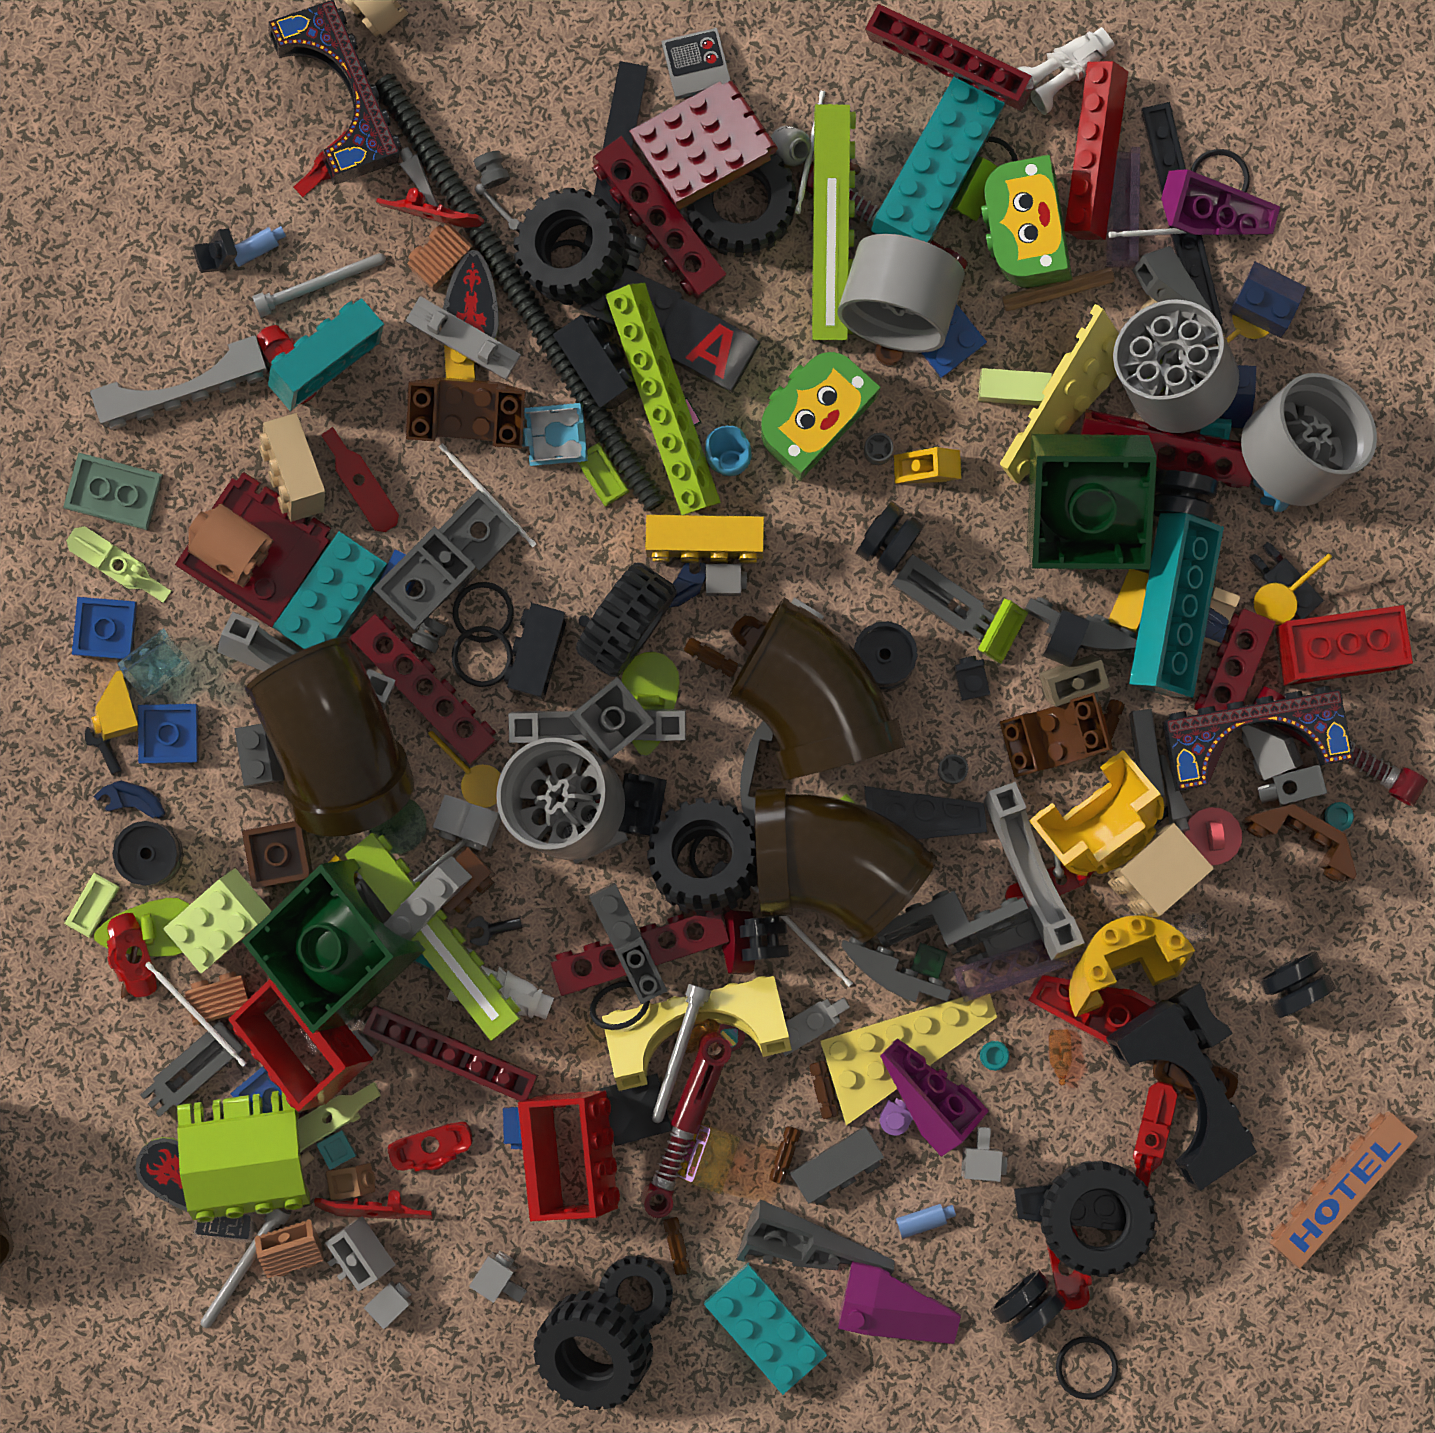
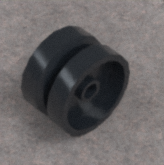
(1184, 493)
(886, 536)
(897, 644)
(165, 857)
(1298, 987)
(1028, 1306)

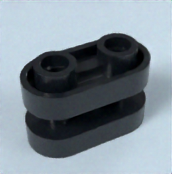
(758, 927)

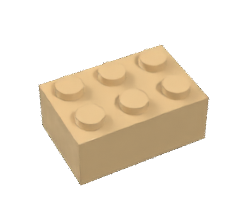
(292, 467)

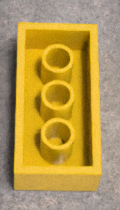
(704, 537)

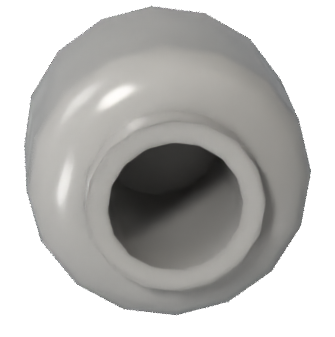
(792, 145)

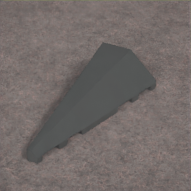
(786, 1236)

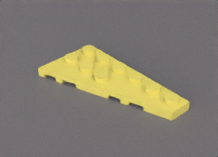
(1070, 390)
(932, 1032)

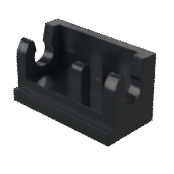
(642, 804)

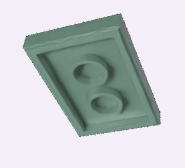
(113, 491)

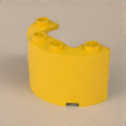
(1106, 826)
(1124, 941)

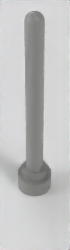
(266, 303)
(696, 998)
(272, 1221)

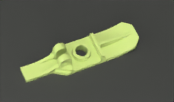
(104, 554)
(343, 1110)

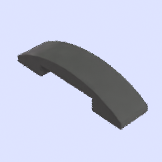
(762, 734)

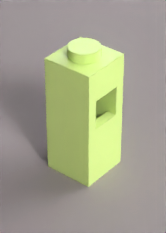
(1012, 386)

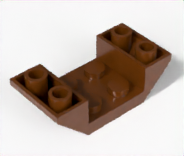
(465, 411)
(1056, 735)
(1338, 859)

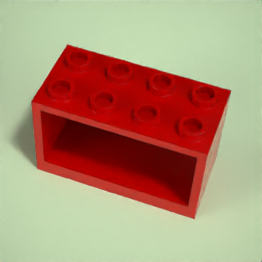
(1344, 645)
(283, 1067)
(542, 1160)

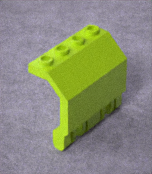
(240, 1160)

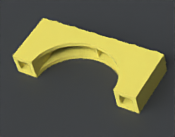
(747, 1006)

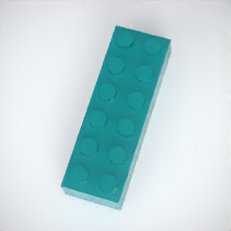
(939, 163)
(1176, 605)

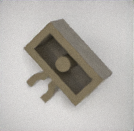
(1081, 678)

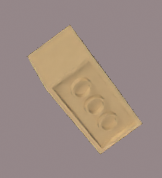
(1160, 873)

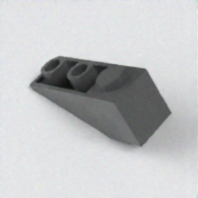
(1166, 278)

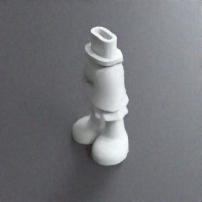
(1072, 62)
(523, 992)

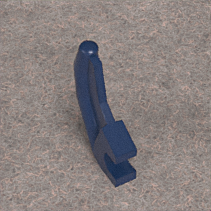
(688, 584)
(131, 795)

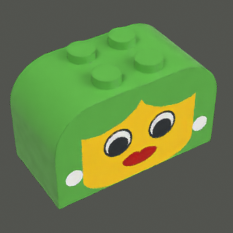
(1026, 223)
(815, 410)

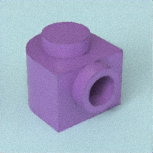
(895, 1117)

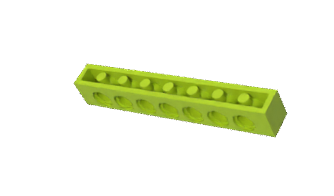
(662, 398)

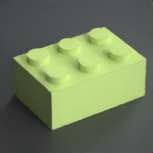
(217, 920)

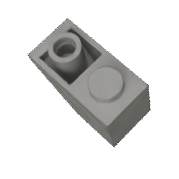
(1272, 750)

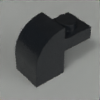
(1066, 638)

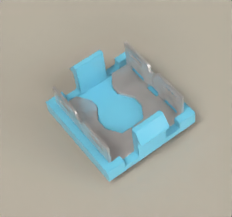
(555, 434)

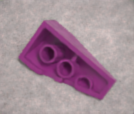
(1213, 208)
(937, 1105)
(888, 1308)

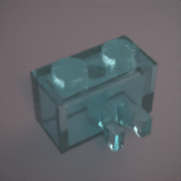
(154, 663)

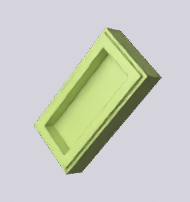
(92, 905)

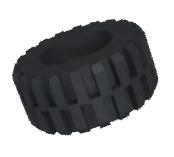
(548, 222)
(759, 233)
(626, 619)
(694, 822)
(1138, 1227)
(574, 1373)

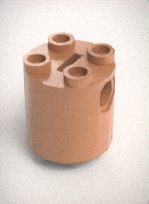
(228, 543)

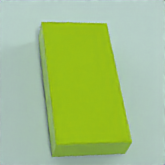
(603, 475)
(1002, 631)

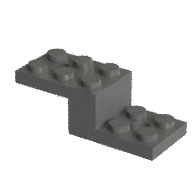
(446, 559)
(953, 921)

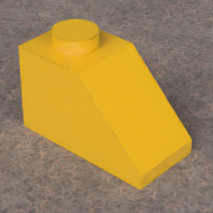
(927, 466)
(115, 710)

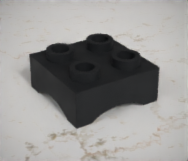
(1200, 1018)
(633, 1111)

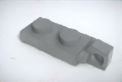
(814, 1022)

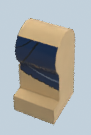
(1220, 614)

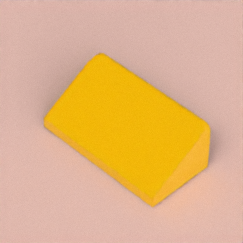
(1130, 601)

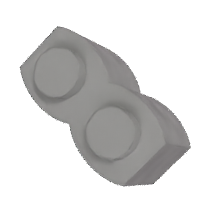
(467, 822)

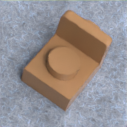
(351, 1181)

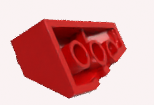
(1117, 1010)

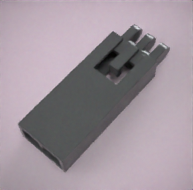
(936, 591)
(1146, 746)
(201, 1060)

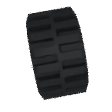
(653, 1273)

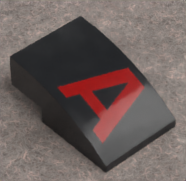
(708, 345)

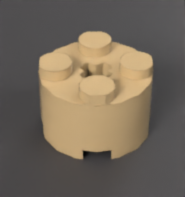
(379, 14)

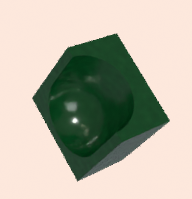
(1091, 501)
(329, 948)

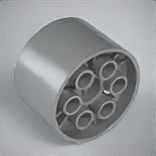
(901, 293)
(1187, 331)
(1329, 443)
(522, 779)

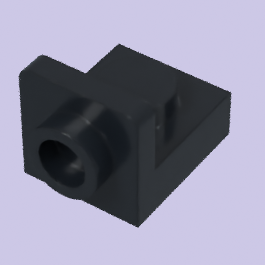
(216, 254)
(971, 678)

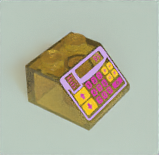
(709, 1158)

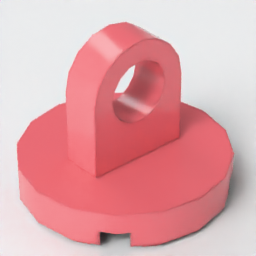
(1215, 834)

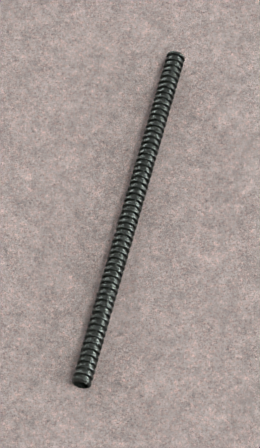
(518, 290)

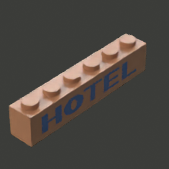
(1342, 1189)

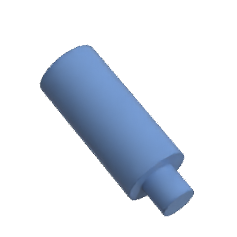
(258, 245)
(924, 1220)

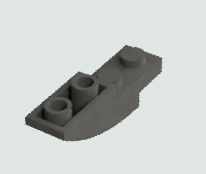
(1098, 635)
(628, 943)
(881, 968)

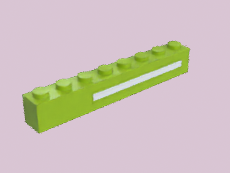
(831, 217)
(442, 945)

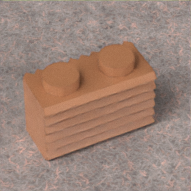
(439, 256)
(219, 998)
(289, 1249)

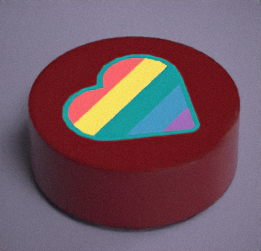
(733, 1035)

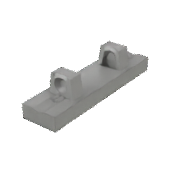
(463, 338)

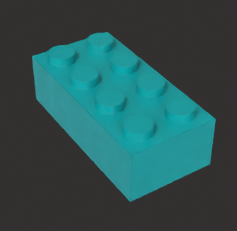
(325, 353)
(331, 593)
(765, 1328)

